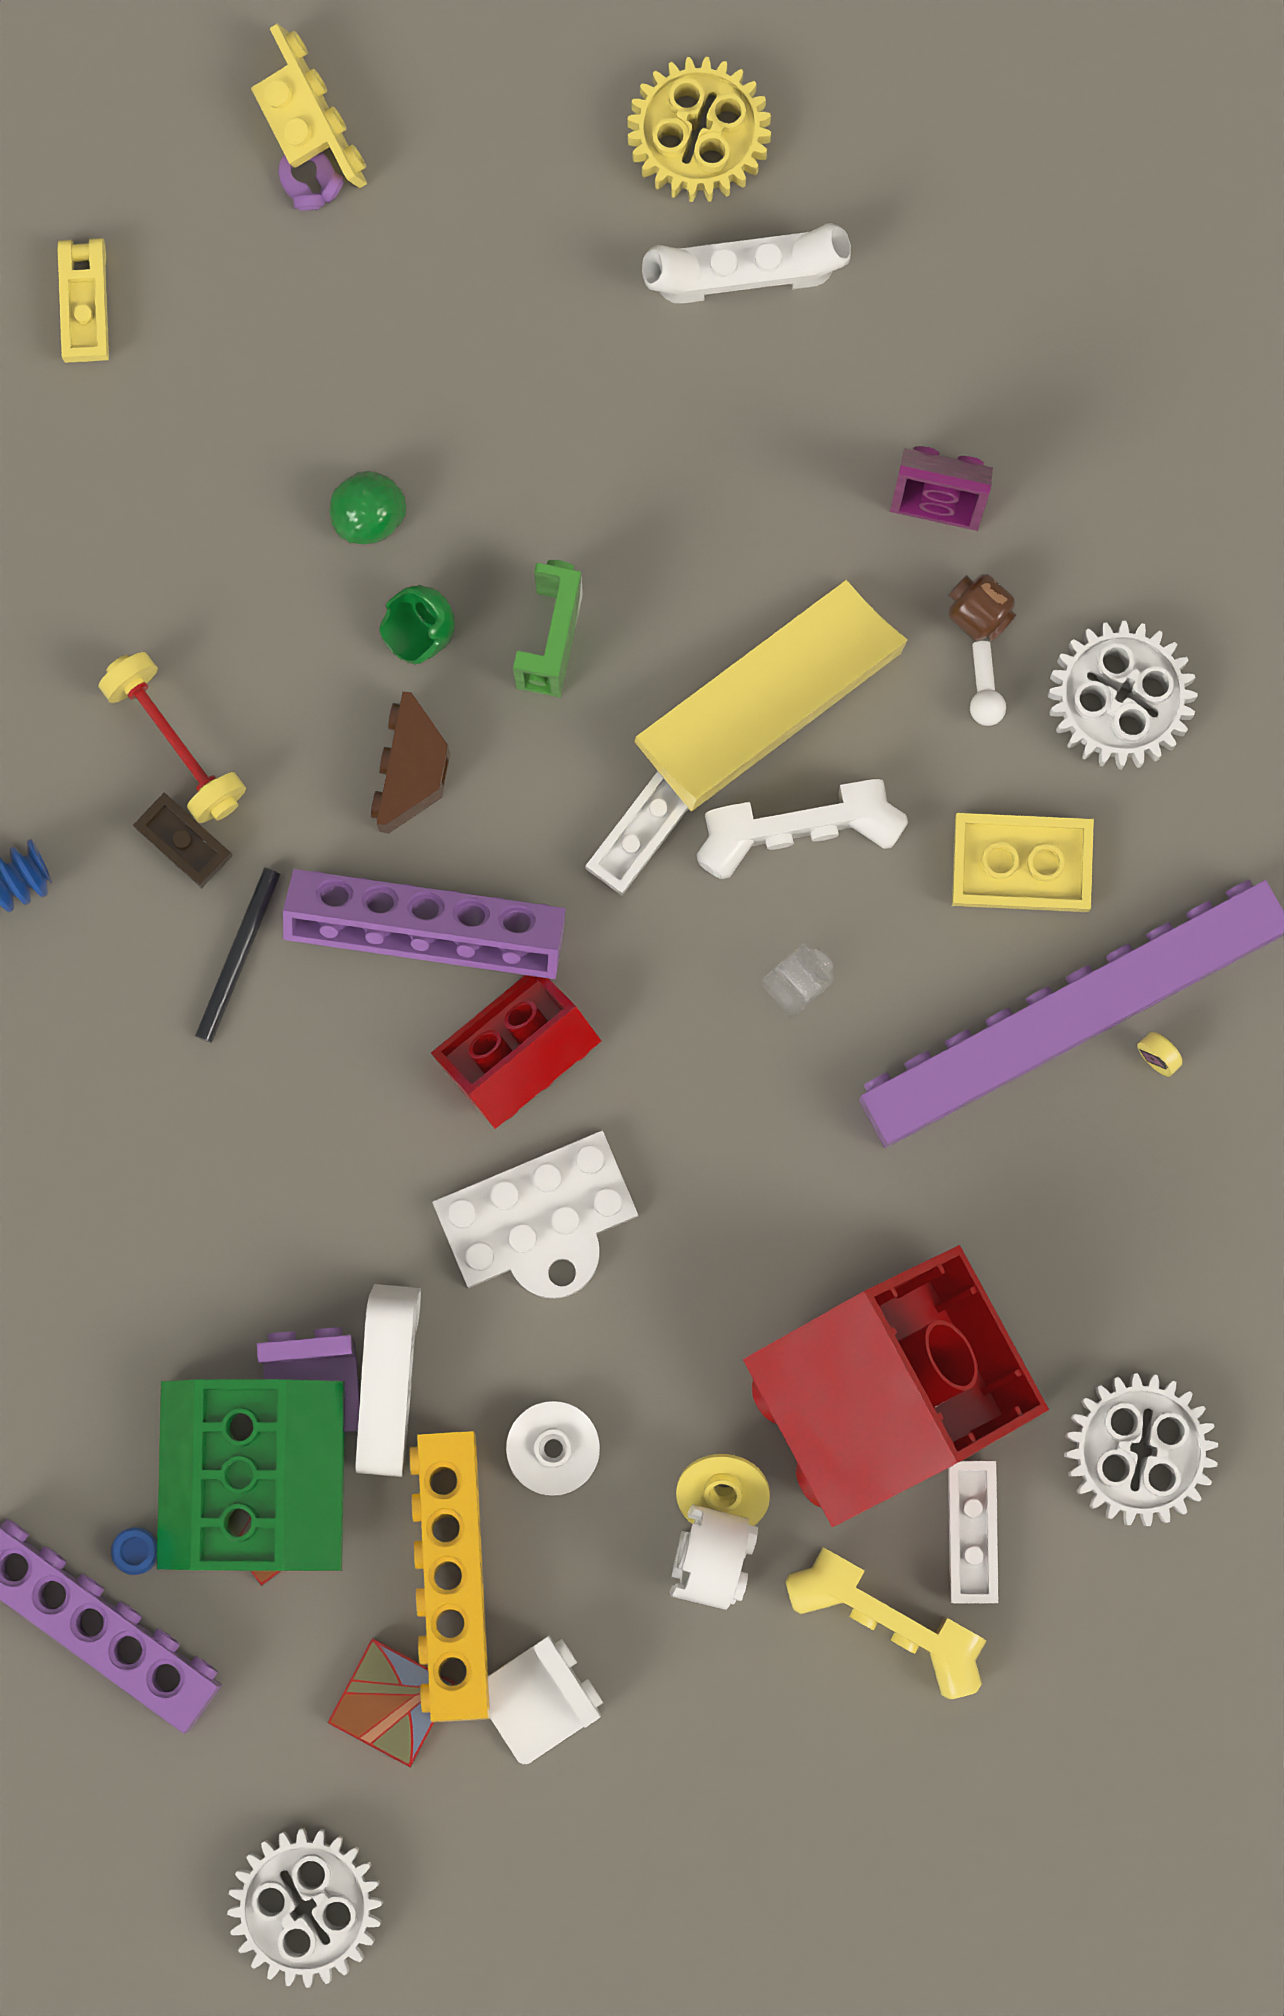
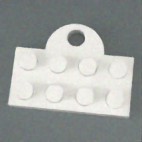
(538, 1217)

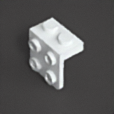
(540, 1700)

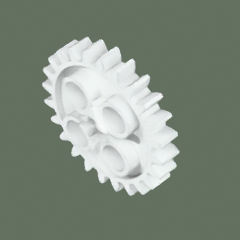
(1142, 661)
(1183, 1458)
(268, 1930)

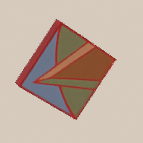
(385, 1703)

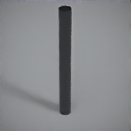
(237, 955)

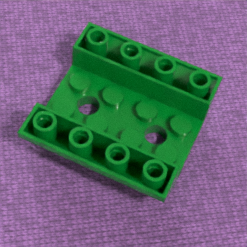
(281, 1475)

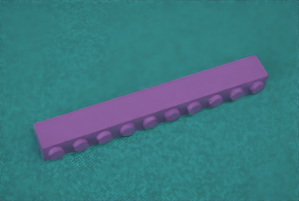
(1074, 1013)

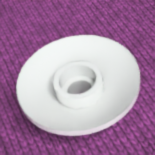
(546, 1423)

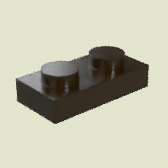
(182, 840)

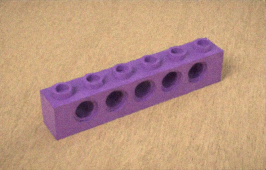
(423, 923)
(139, 1679)

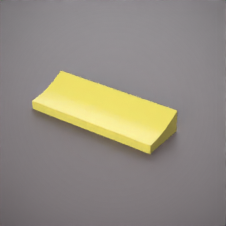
(769, 694)

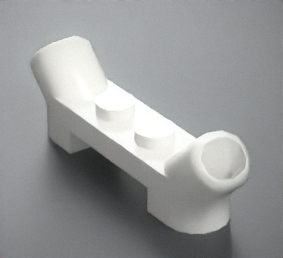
(792, 259)
(861, 807)

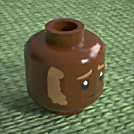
(981, 607)

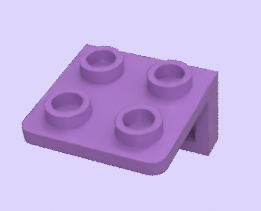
(322, 1358)

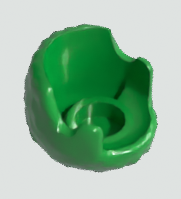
(367, 508)
(417, 624)

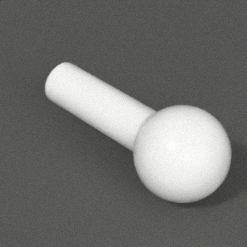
(987, 705)

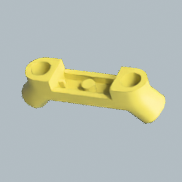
(950, 1647)

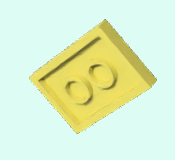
(1022, 862)

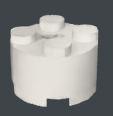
(712, 1558)

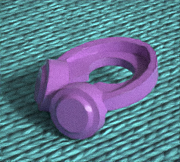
(300, 192)

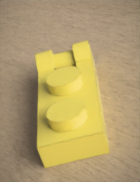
(83, 301)

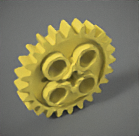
(736, 141)

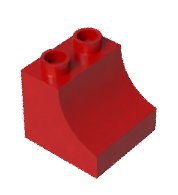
(894, 1386)

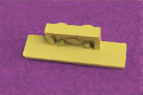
(299, 113)

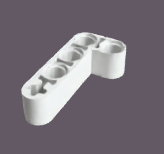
(387, 1379)

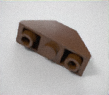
(412, 767)

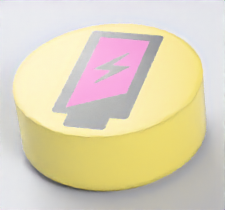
(1160, 1054)

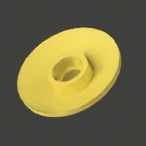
(747, 1490)

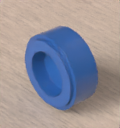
(134, 1551)

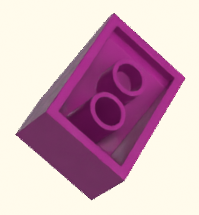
(942, 488)

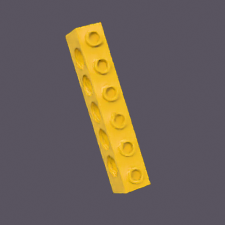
(457, 1454)

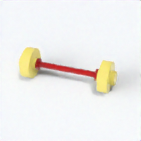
(129, 678)

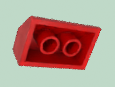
(516, 1047)

